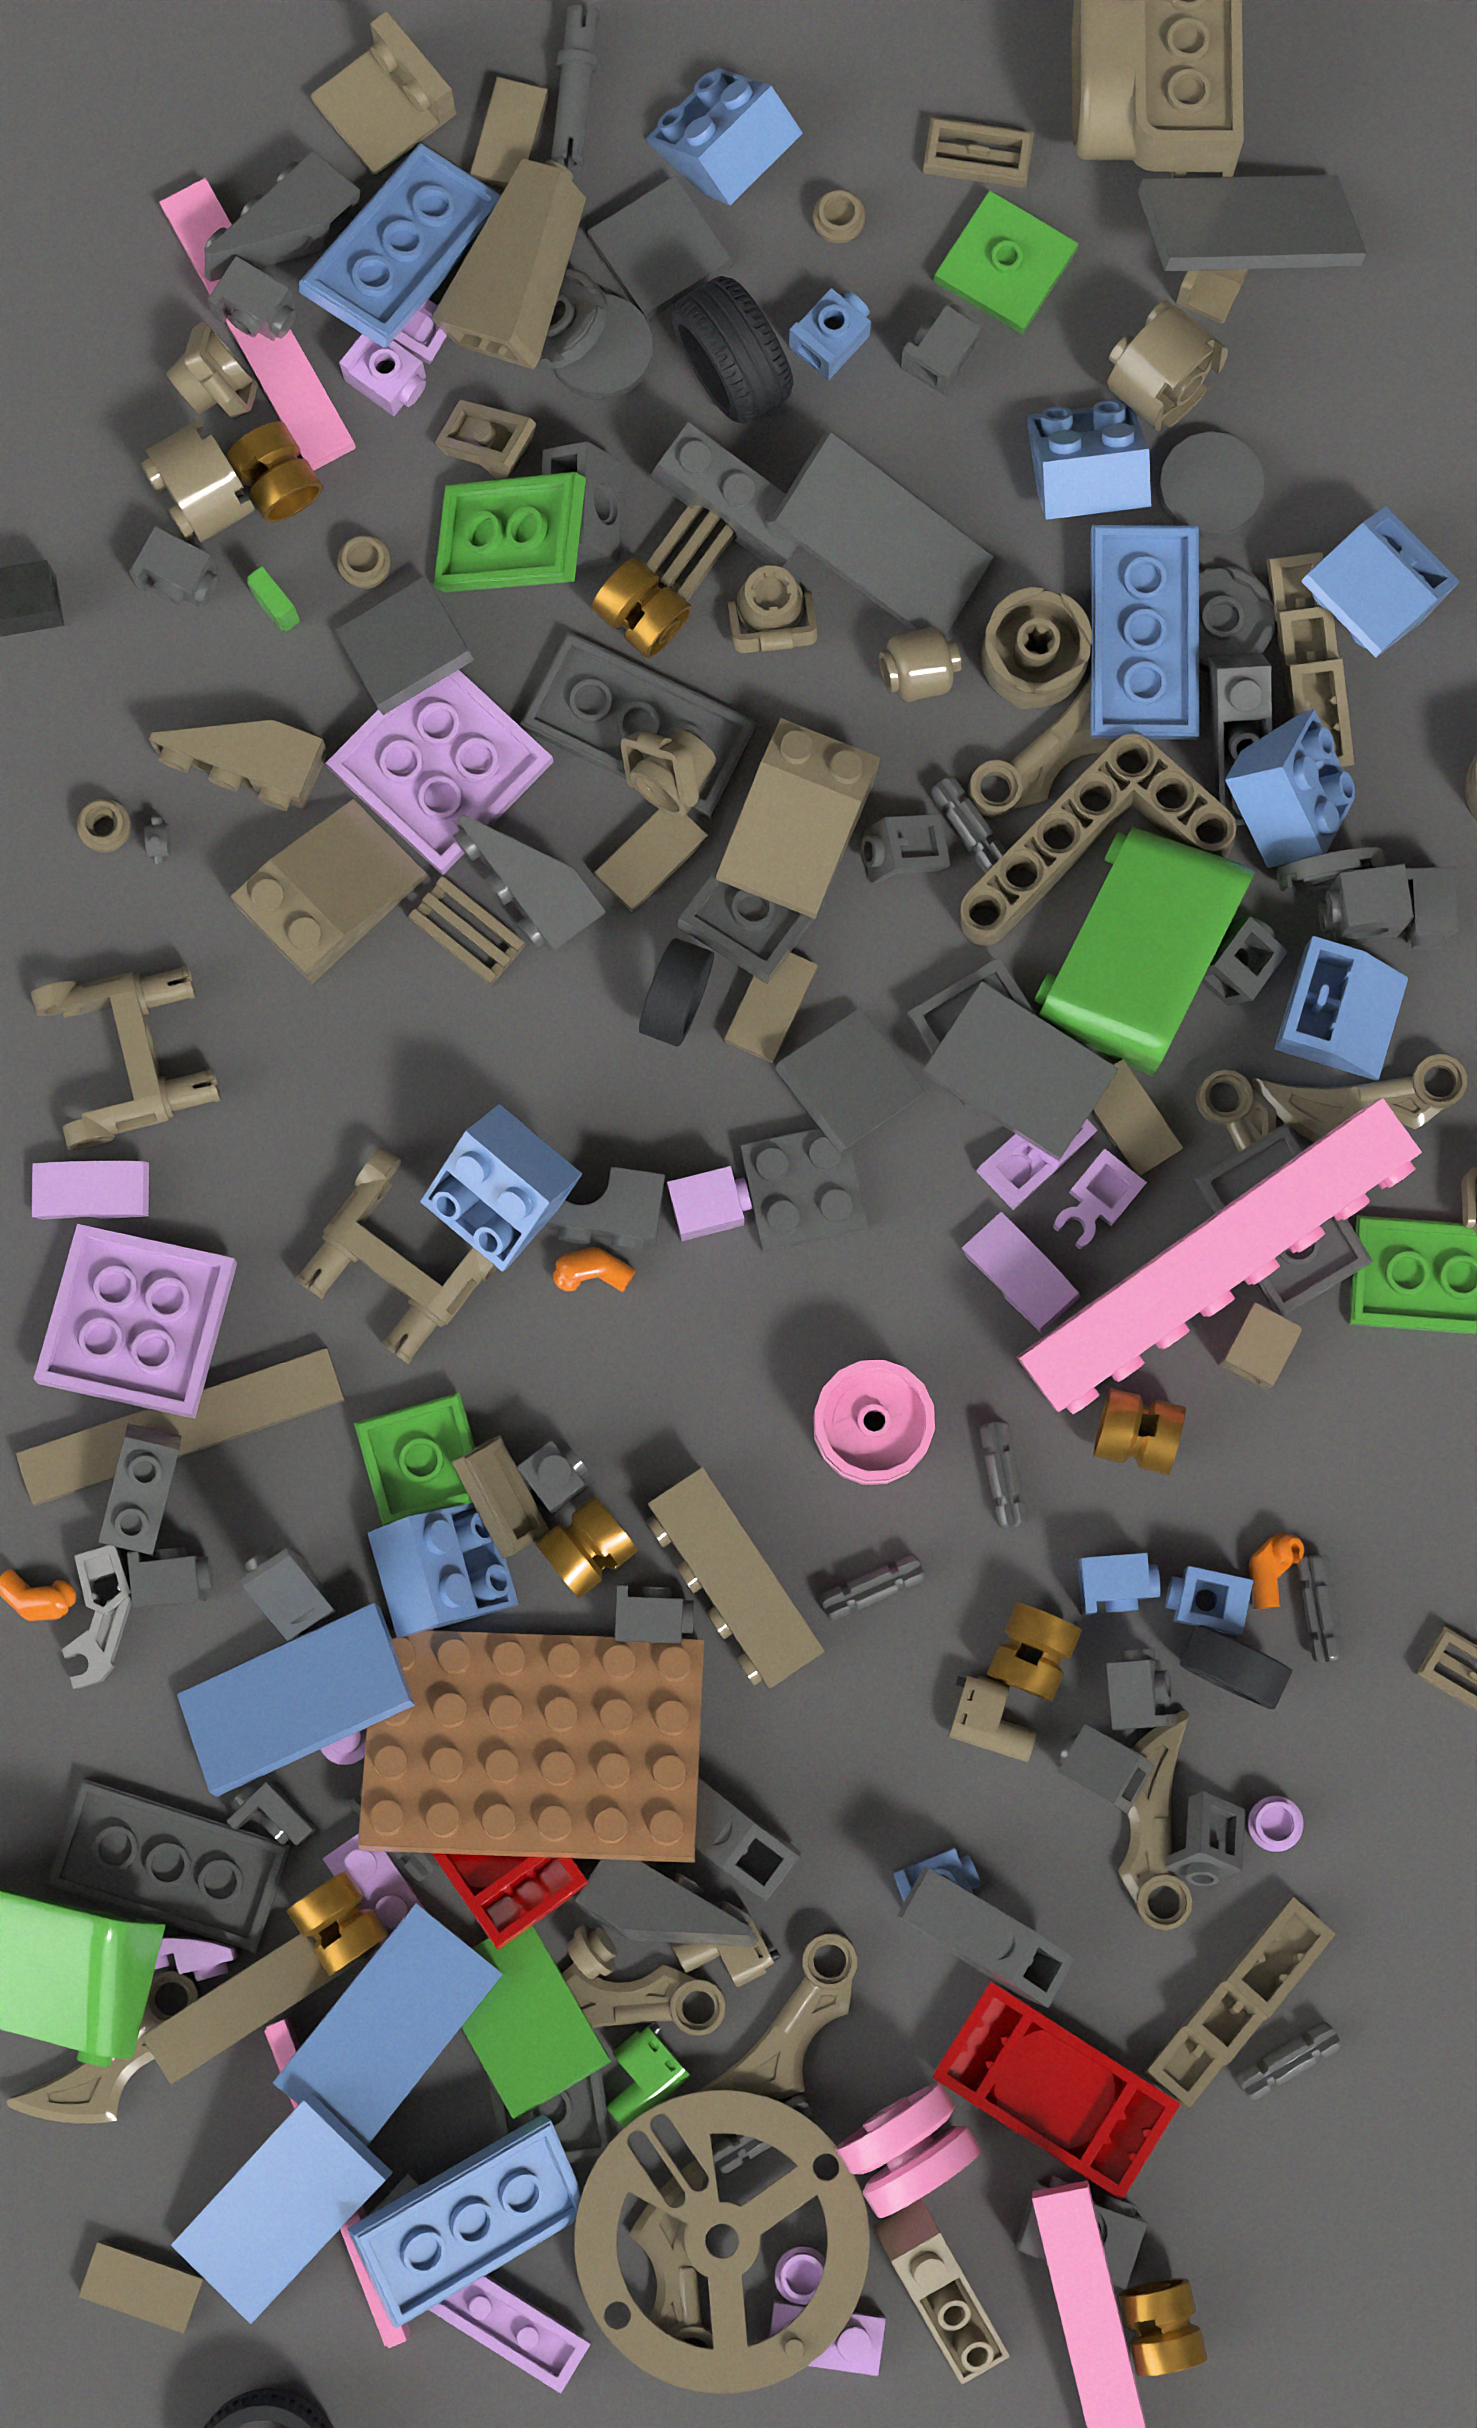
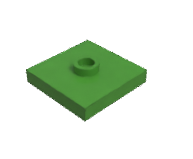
(1006, 262)
(413, 1455)

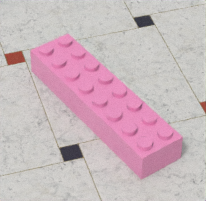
(1219, 1255)

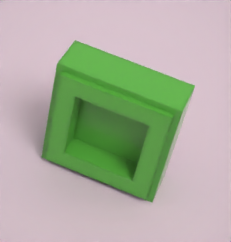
(273, 599)

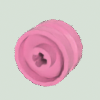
(873, 1389)
(912, 2156)

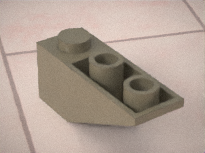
(257, 755)
(941, 2291)

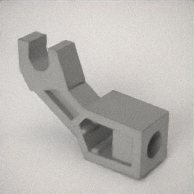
(107, 1626)

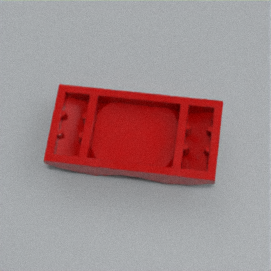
(511, 1891)
(1056, 2090)

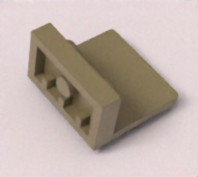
(386, 98)

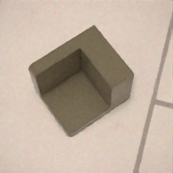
(1211, 292)
(1261, 1346)

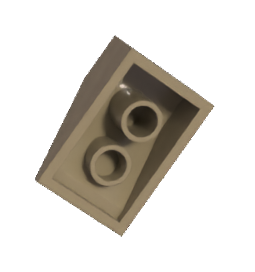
(798, 818)
(328, 889)

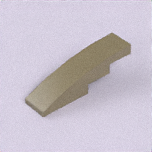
(1309, 650)
(1239, 2003)
(238, 2007)

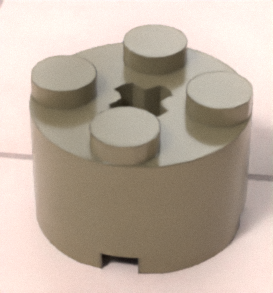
(1165, 366)
(197, 481)
(1043, 619)

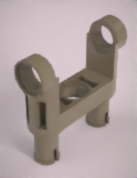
(131, 1001)
(349, 1241)

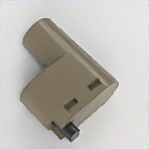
(980, 1723)
(741, 1961)

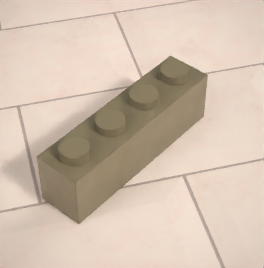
(735, 1578)

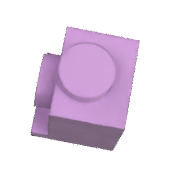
(387, 390)

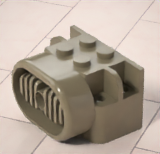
(1159, 83)

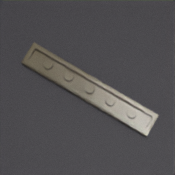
(222, 1415)

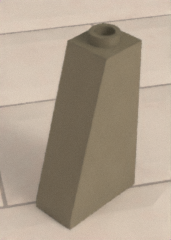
(515, 267)

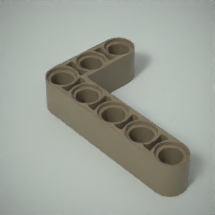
(1088, 827)

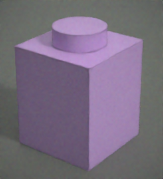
(708, 1202)

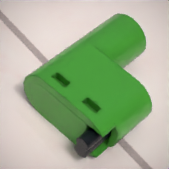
(654, 2073)

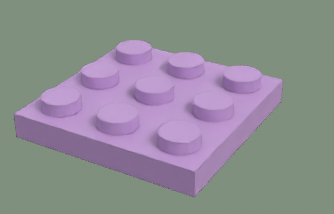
(440, 760)
(135, 1321)

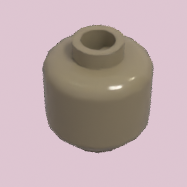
(919, 664)

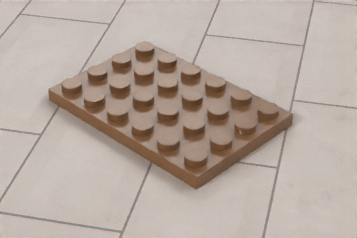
(538, 1749)

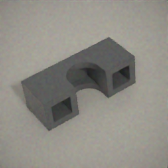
(710, 476)
(625, 1213)

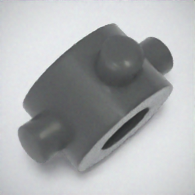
(157, 840)

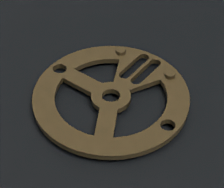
(732, 2362)

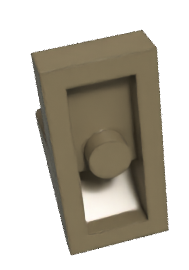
(487, 437)

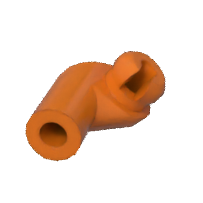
(588, 1264)
(1269, 1564)
(36, 1602)

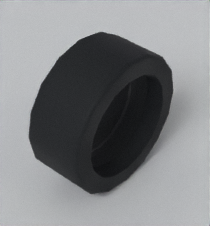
(676, 992)
(1235, 1667)

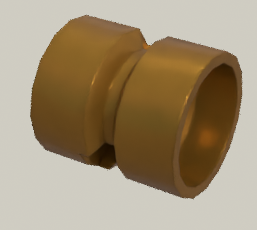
(270, 465)
(635, 590)
(1119, 1428)
(586, 1547)
(1041, 1633)
(337, 1922)
(1162, 2326)

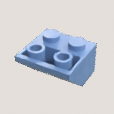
(725, 134)
(1089, 460)
(1380, 582)
(1292, 790)
(1341, 1008)
(500, 1186)
(440, 1570)

